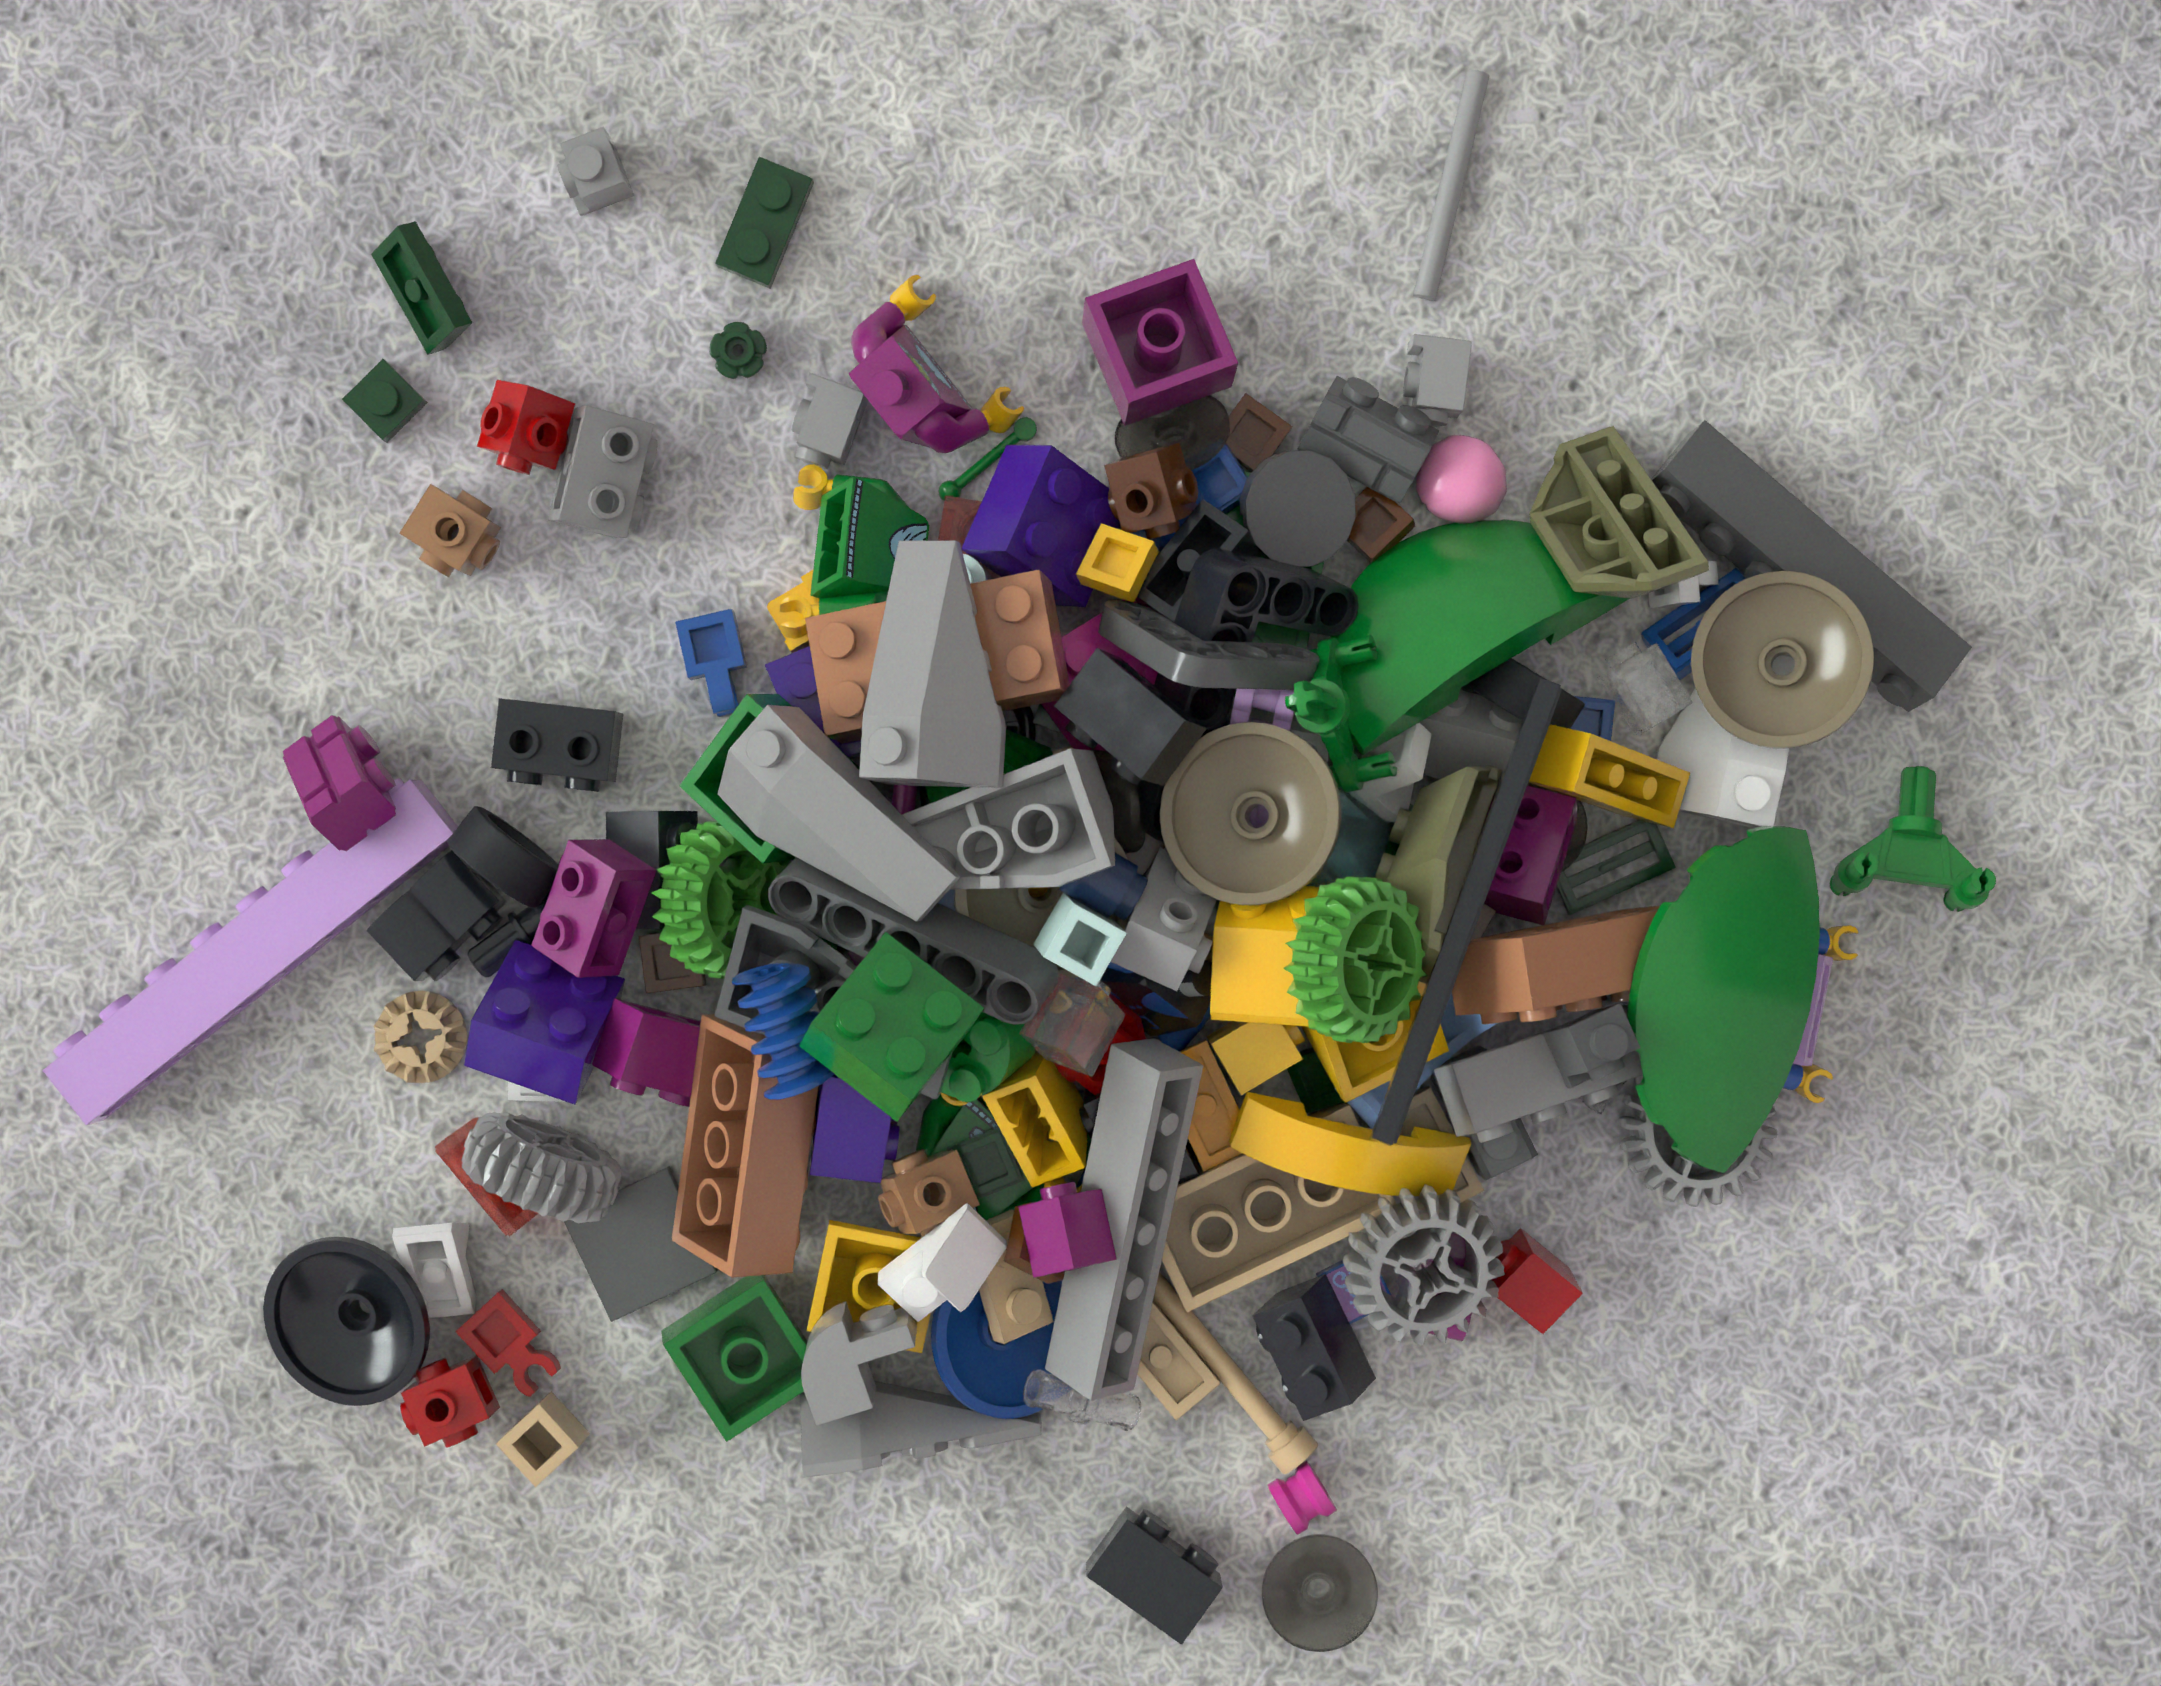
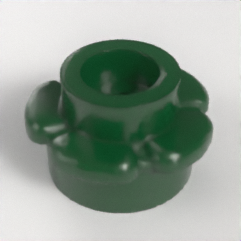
(744, 365)

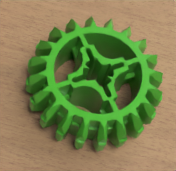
(707, 899)
(1356, 959)

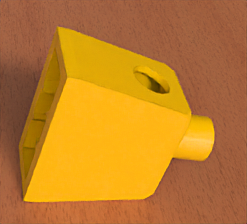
(1037, 1107)

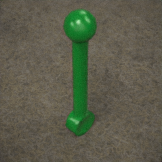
(1024, 430)

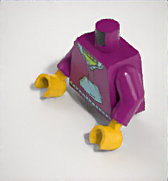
(911, 387)

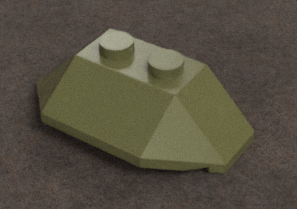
(1611, 522)
(1437, 849)

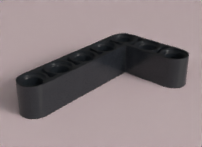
(1224, 603)

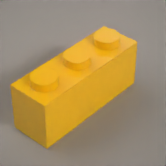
(1609, 776)

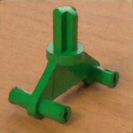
(1325, 708)
(1915, 851)

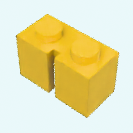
(1255, 1051)

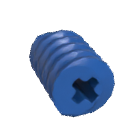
(785, 1020)

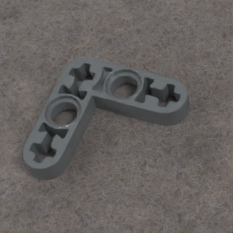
(1199, 662)

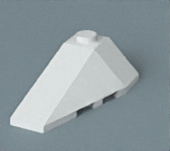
(1727, 775)

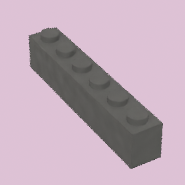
(1768, 529)

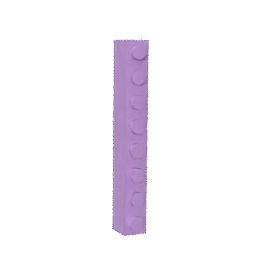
(245, 956)

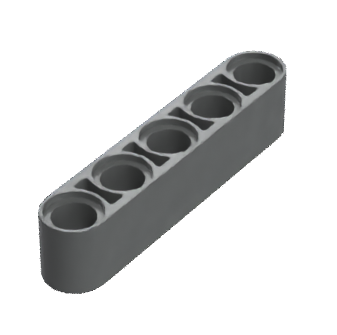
(941, 939)

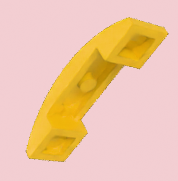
(1341, 1153)

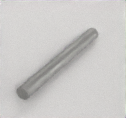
(1451, 185)

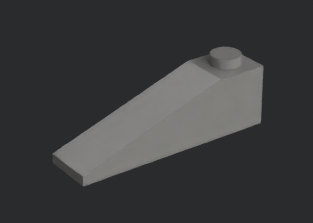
(930, 687)
(812, 804)
(1035, 832)
(901, 1421)

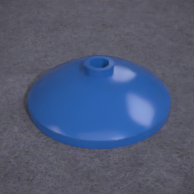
(983, 1371)

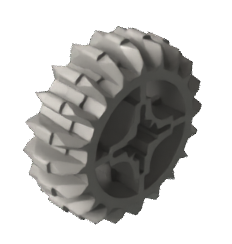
(541, 1167)
(1678, 1175)
(1413, 1306)

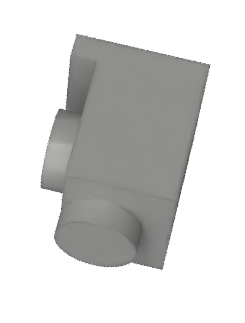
(593, 172)
(1438, 377)
(827, 422)

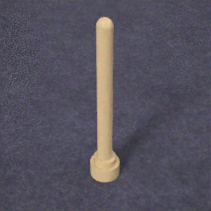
(1287, 1443)

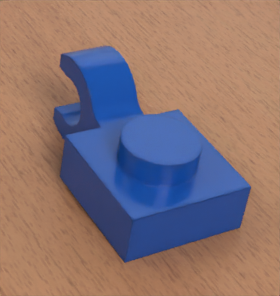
(712, 650)

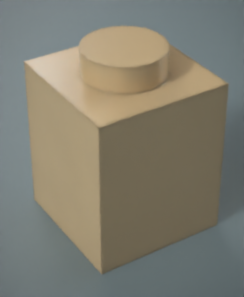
(543, 1439)

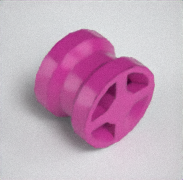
(1302, 1497)

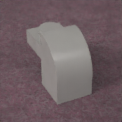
(838, 1354)

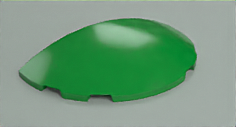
(1450, 612)
(1727, 992)

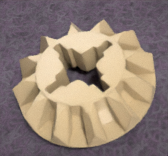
(442, 1052)

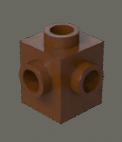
(1152, 490)

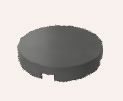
(1298, 507)

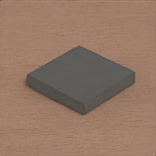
(633, 1248)

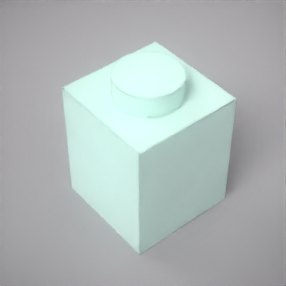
(1079, 939)

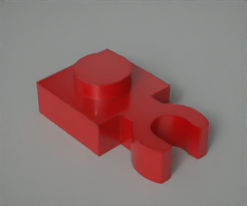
(502, 1335)

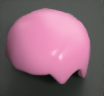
(1461, 480)

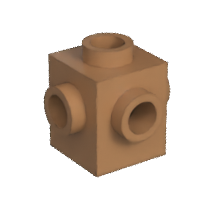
(433, 526)
(944, 1188)

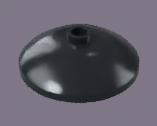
(325, 1334)

